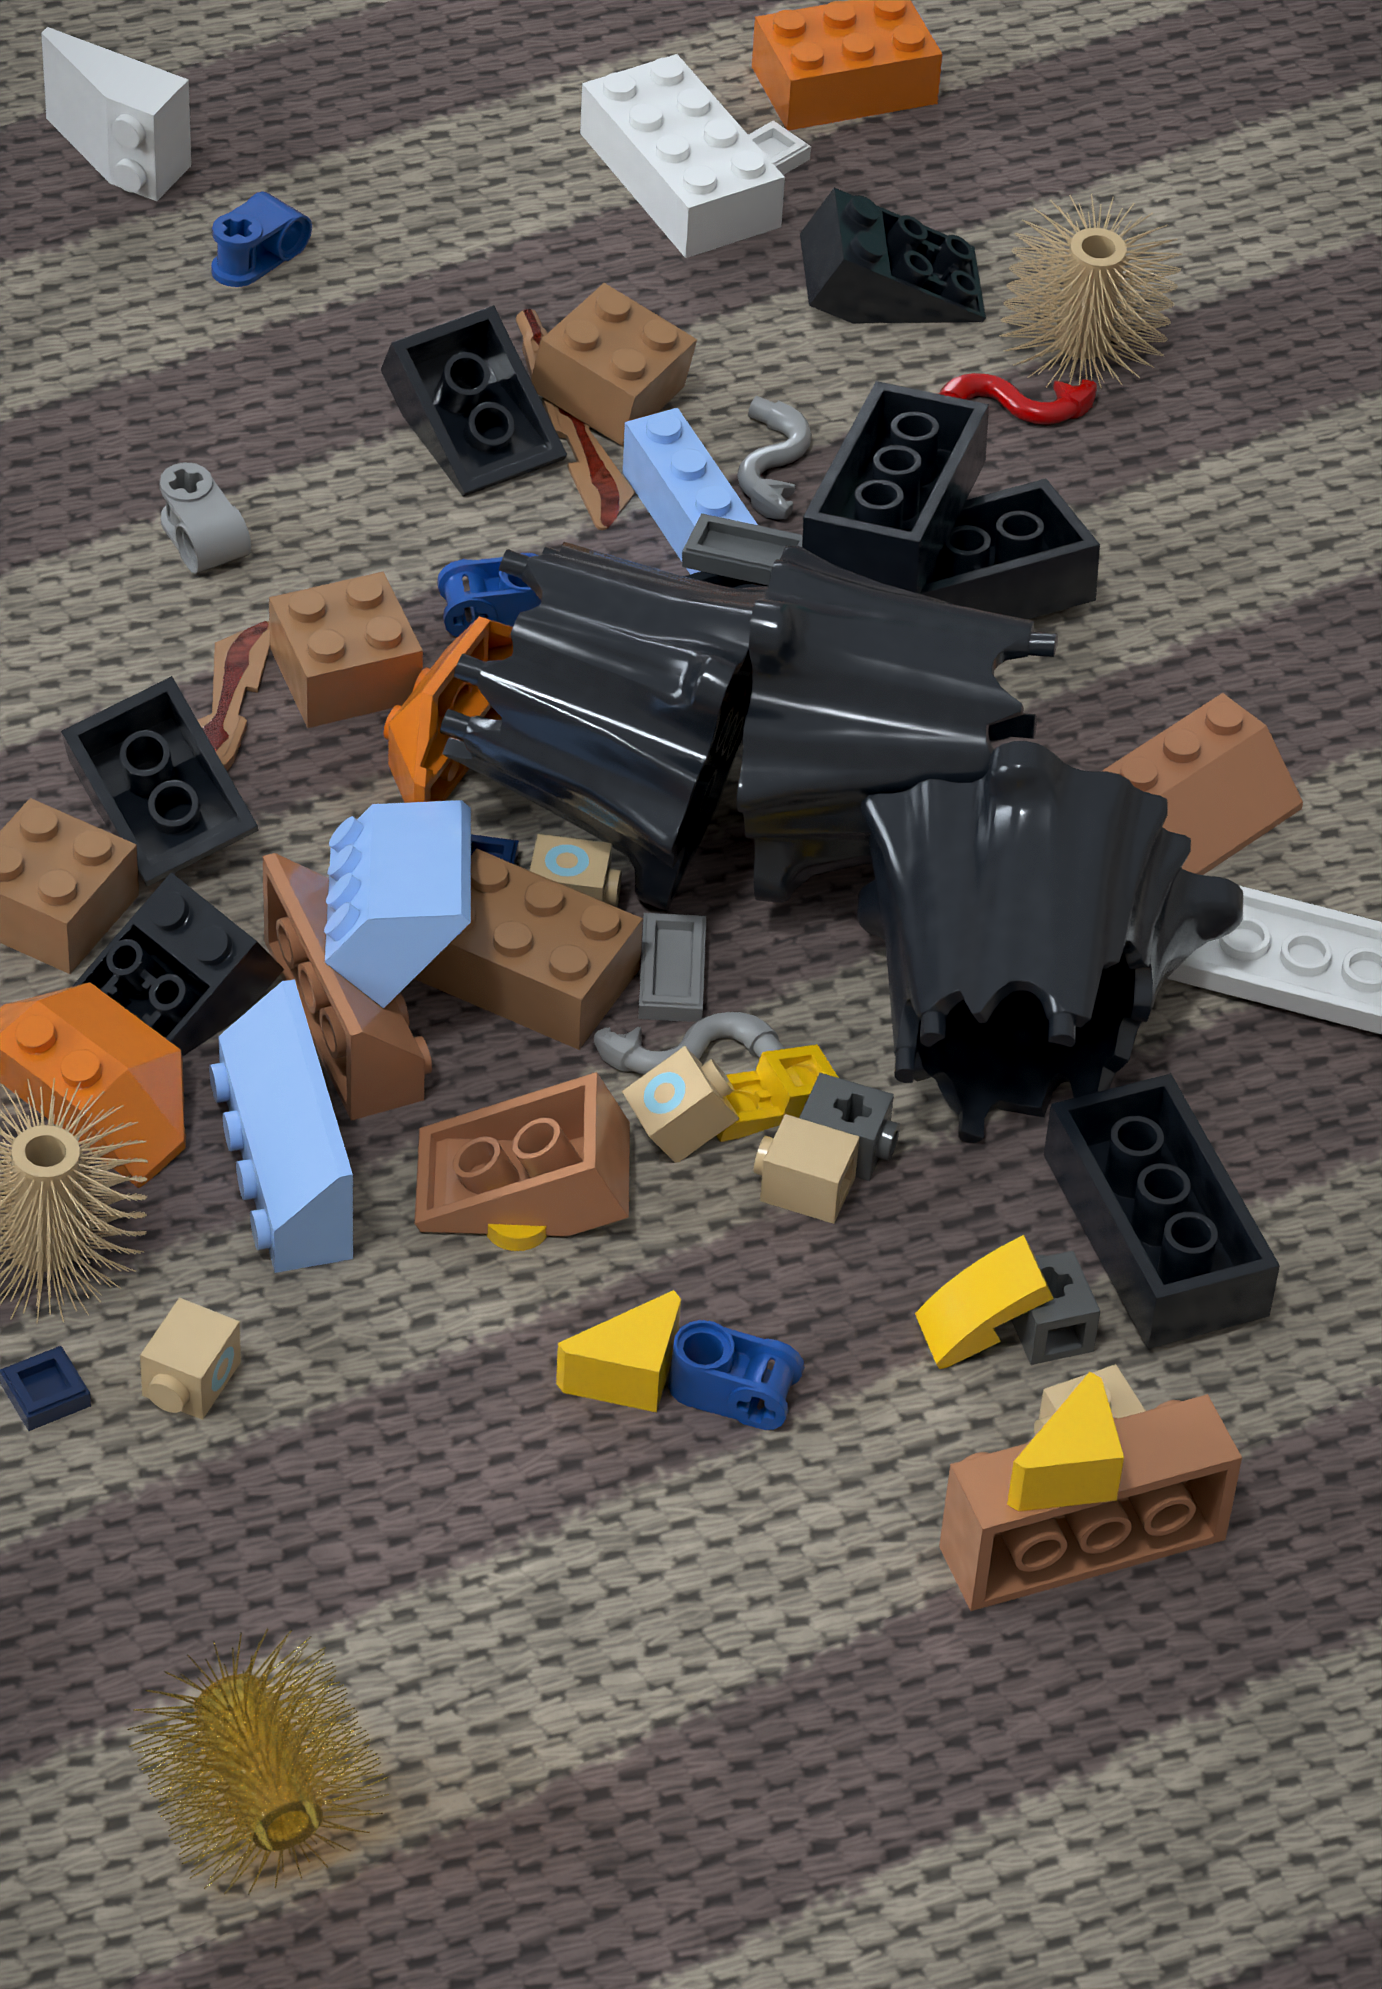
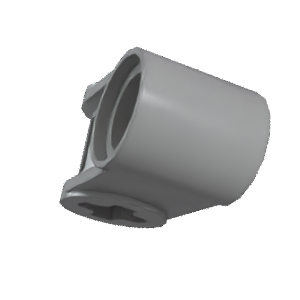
(201, 518)

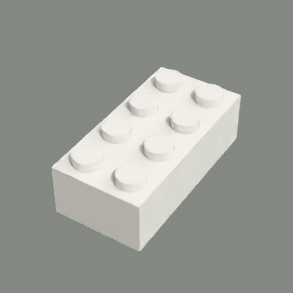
(682, 155)

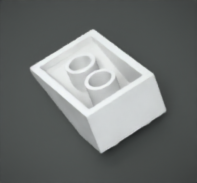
(118, 113)

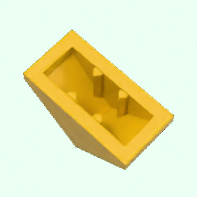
(623, 1357)
(1072, 1456)

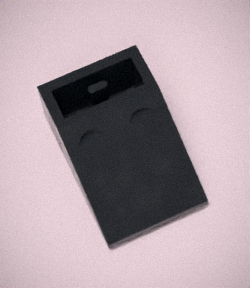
(887, 266)
(183, 967)

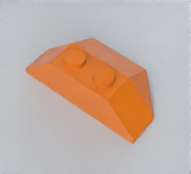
(414, 727)
(97, 1042)

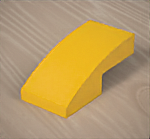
(774, 1089)
(986, 1294)

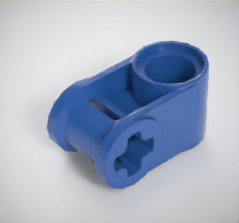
(257, 239)
(490, 596)
(729, 1373)

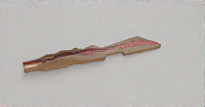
(594, 473)
(237, 668)

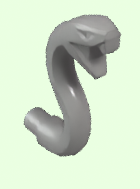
(767, 494)
(628, 1055)

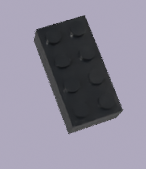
(898, 484)
(1160, 1211)

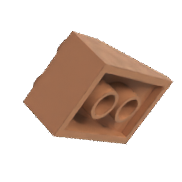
(528, 1161)

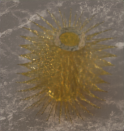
(258, 1762)

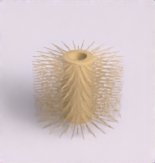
(1090, 294)
(49, 1199)

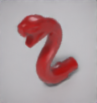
(1070, 402)

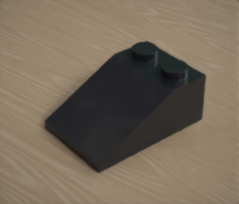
(472, 401)
(158, 780)

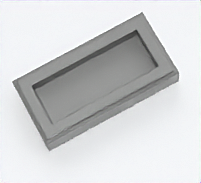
(672, 967)

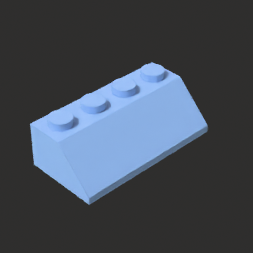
(397, 892)
(285, 1134)

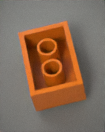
(845, 61)

